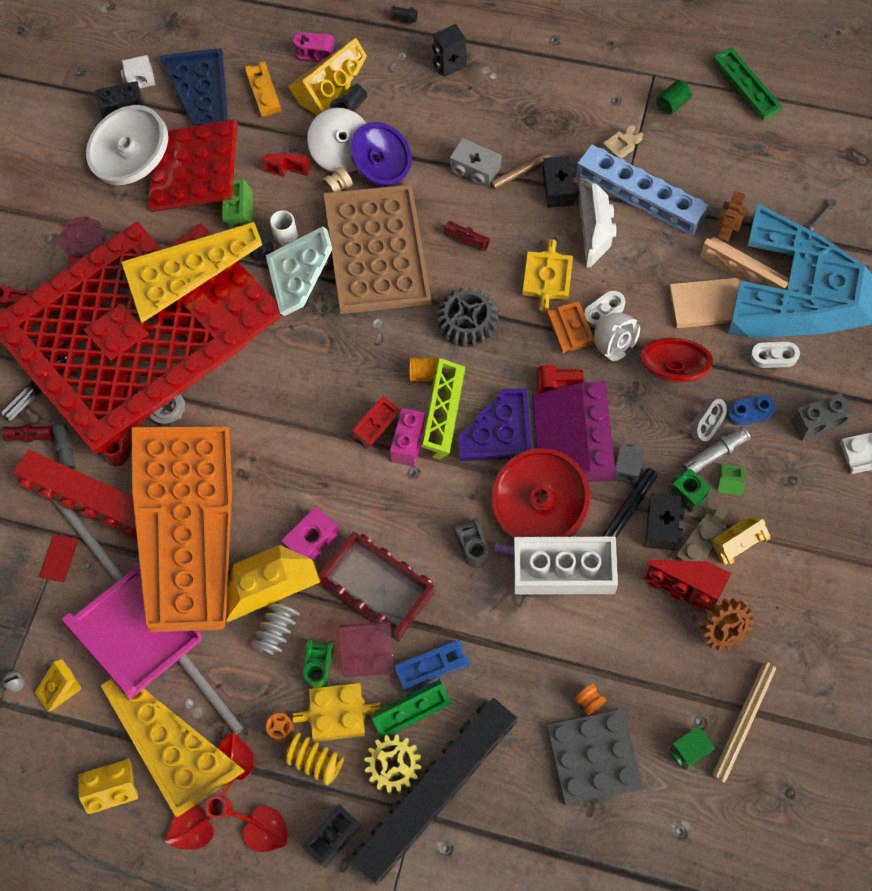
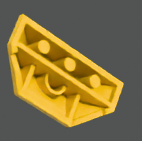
(267, 579)

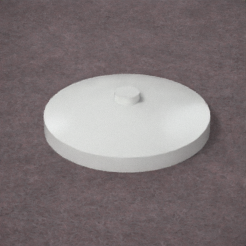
(127, 145)

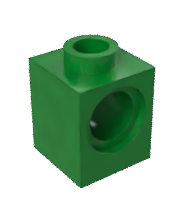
(690, 499)
(691, 748)

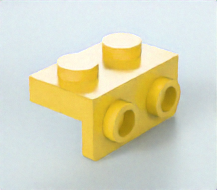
(107, 786)

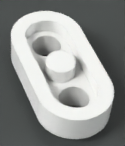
(602, 307)
(773, 352)

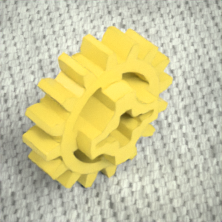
(383, 757)

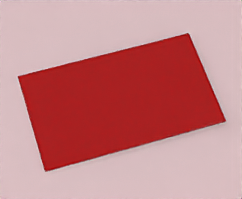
(58, 558)

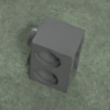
(821, 416)

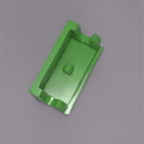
(240, 208)

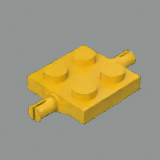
(547, 275)
(336, 712)

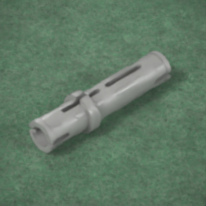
(722, 447)

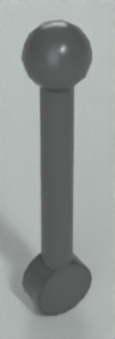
(830, 205)

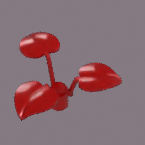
(263, 832)

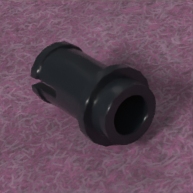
(404, 14)

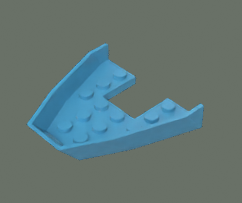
(824, 291)

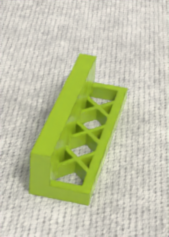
(448, 408)

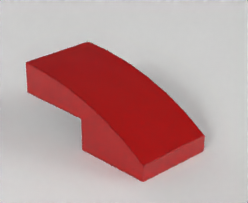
(281, 162)

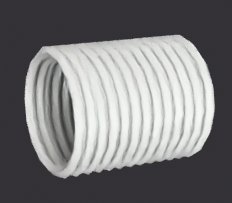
(283, 219)

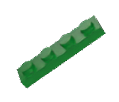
(747, 83)

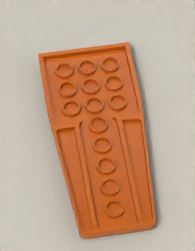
(182, 524)

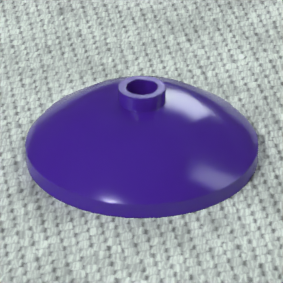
(387, 147)

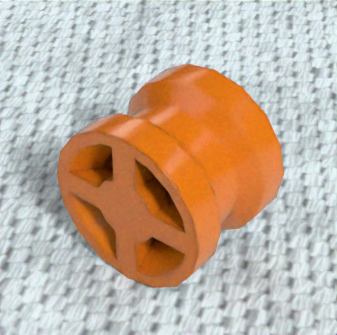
(590, 699)
(276, 723)

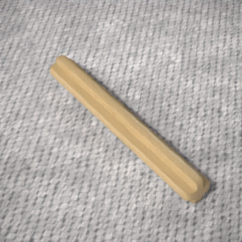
(744, 722)

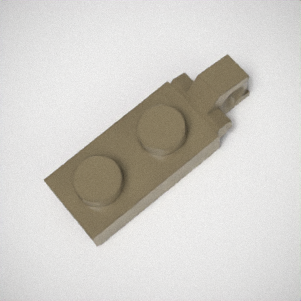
(699, 543)

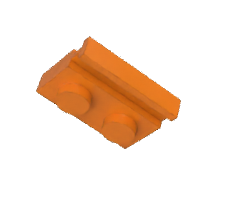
(570, 327)

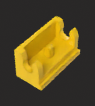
(740, 538)

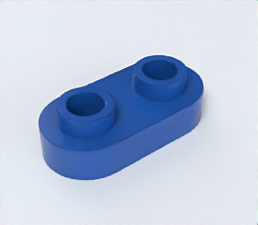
(752, 411)

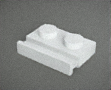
(858, 452)

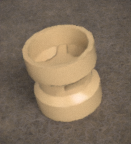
(338, 181)

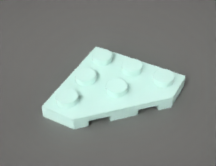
(297, 268)

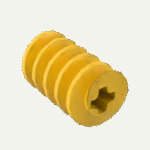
(313, 760)

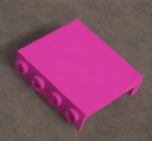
(117, 637)

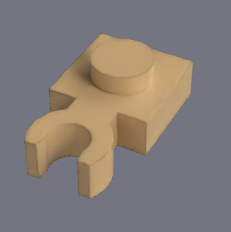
(621, 145)

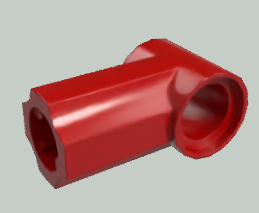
(551, 378)
(123, 445)

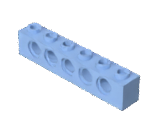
(646, 199)

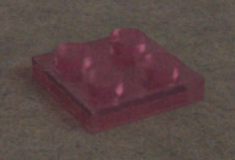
(366, 649)

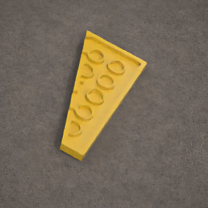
(173, 272)
(175, 754)

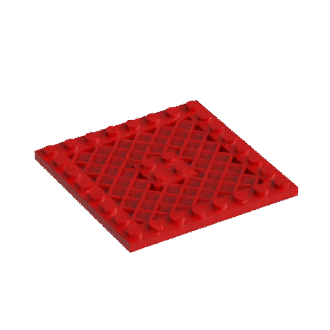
(115, 337)

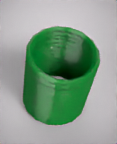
(673, 97)

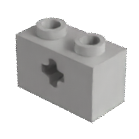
(475, 162)

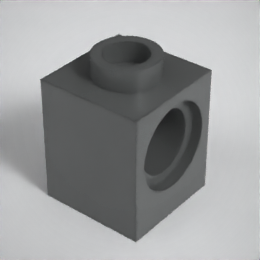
(629, 464)

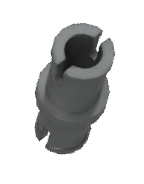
(63, 446)

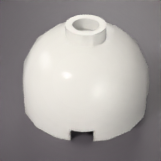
(615, 335)

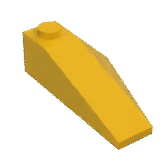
(328, 78)

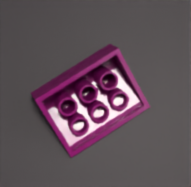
(578, 425)

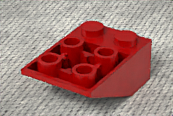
(691, 581)

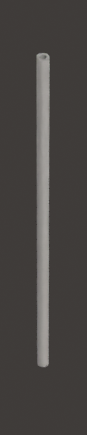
(185, 662)

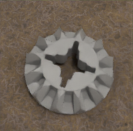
(178, 408)

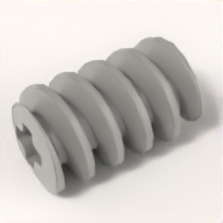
(273, 629)

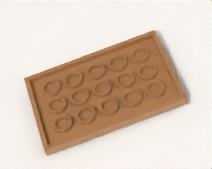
(376, 249)

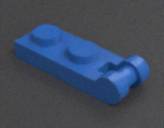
(431, 665)

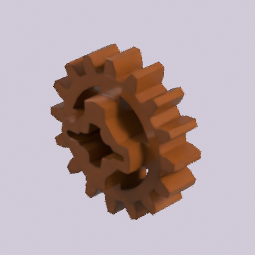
(731, 216)
(726, 624)

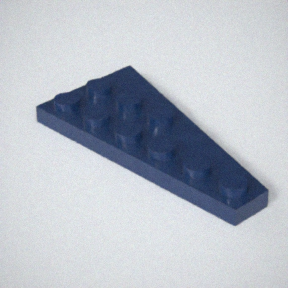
(199, 84)

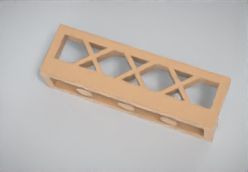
(741, 265)

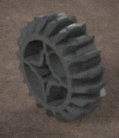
(464, 325)

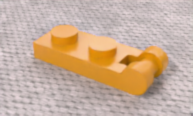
(263, 89)

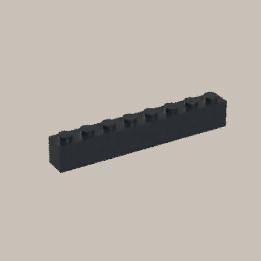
(434, 791)

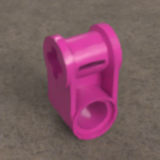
(315, 48)

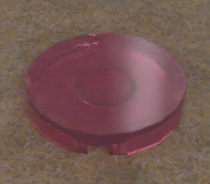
(82, 236)

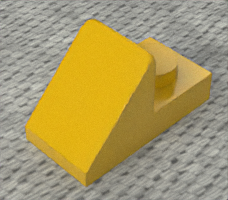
(57, 686)

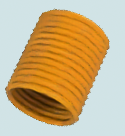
(422, 369)

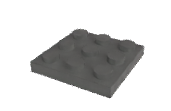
(594, 757)

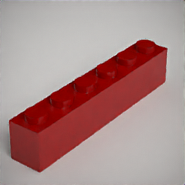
(76, 492)

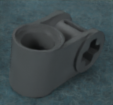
(470, 539)

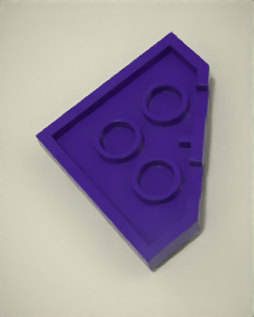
(499, 429)

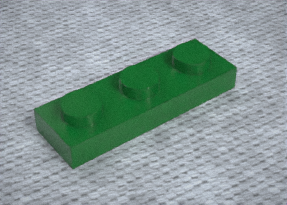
(410, 709)

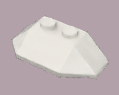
(595, 220)

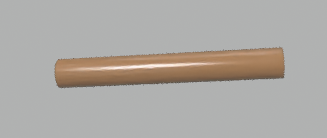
(519, 171)

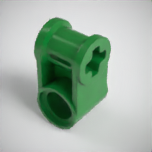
(318, 658)

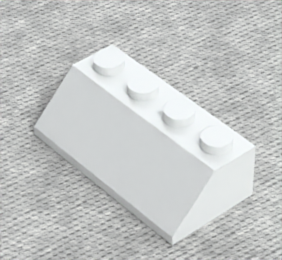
(565, 565)

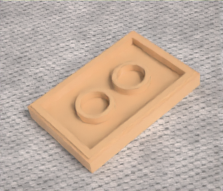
(704, 302)

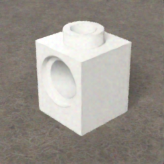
(138, 70)

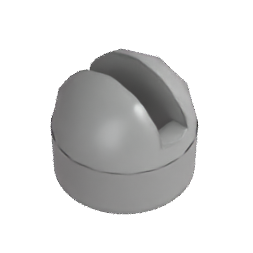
(14, 685)

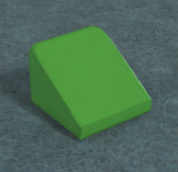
(731, 479)

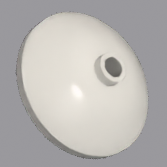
(324, 139)

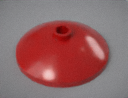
(676, 360)

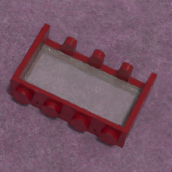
(376, 584)

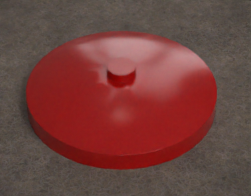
(541, 495)

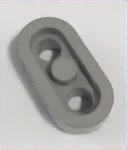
(708, 419)

